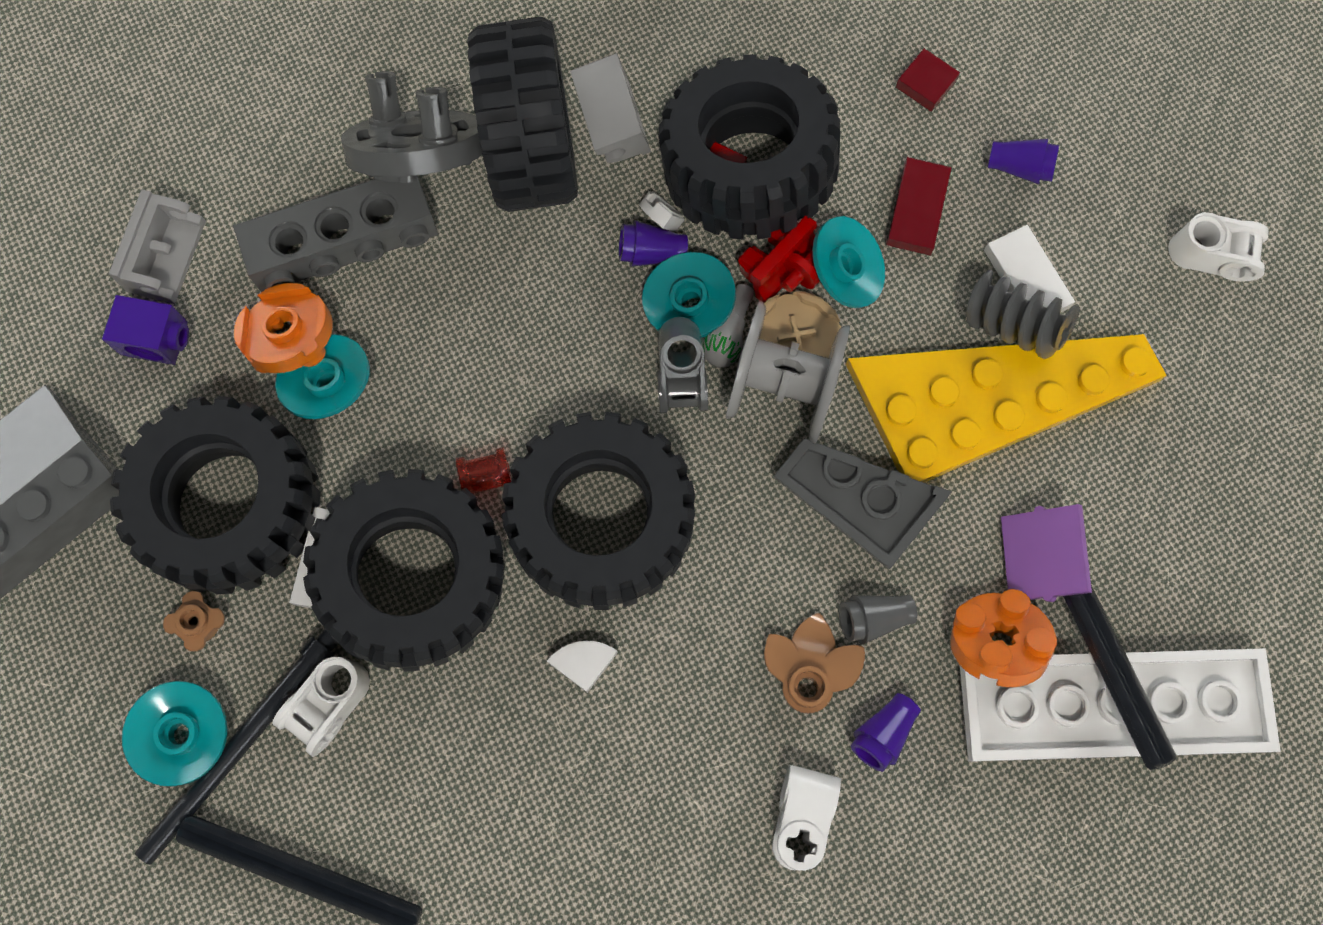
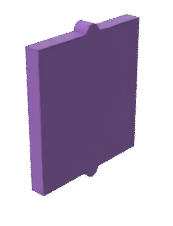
(1047, 552)

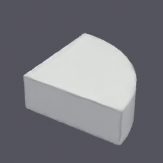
(661, 212)
(583, 662)

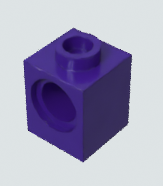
(146, 330)

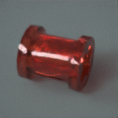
(484, 472)

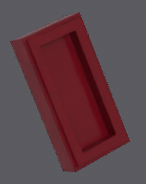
(919, 206)

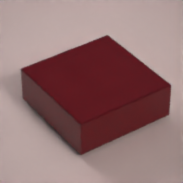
(927, 80)

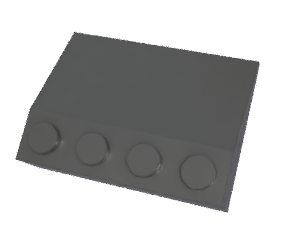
(50, 484)

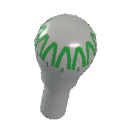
(726, 343)

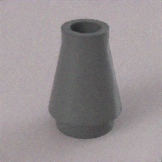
(873, 616)

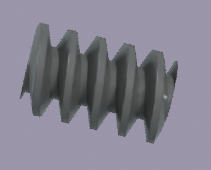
(1020, 318)

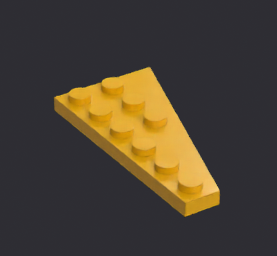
(974, 401)

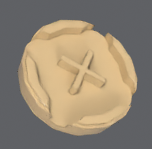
(802, 320)

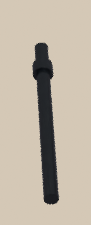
(313, 653)

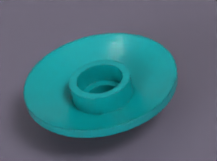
(849, 262)
(685, 278)
(329, 385)
(151, 727)

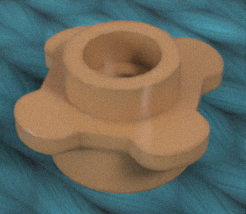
(196, 636)

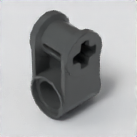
(681, 374)

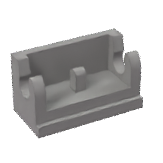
(610, 109)
(157, 247)

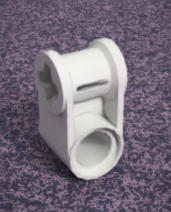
(1227, 249)
(316, 710)
(807, 807)

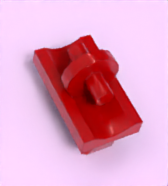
(785, 265)

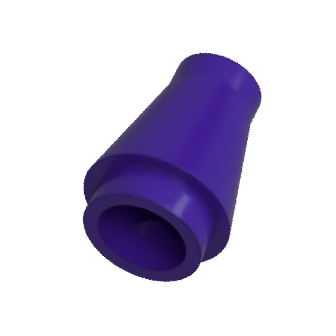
(1025, 159)
(649, 245)
(885, 733)

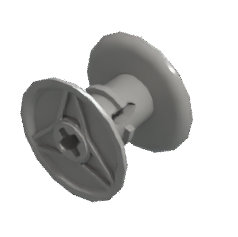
(788, 372)

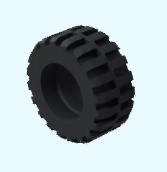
(739, 100)
(522, 114)
(586, 449)
(168, 458)
(390, 507)

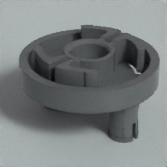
(409, 143)

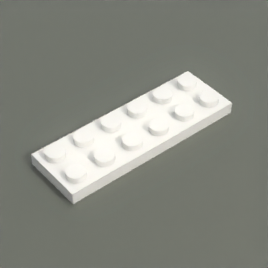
(1200, 696)

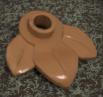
(812, 657)

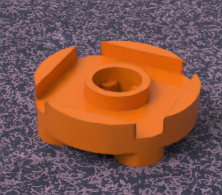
(296, 347)
(1012, 615)

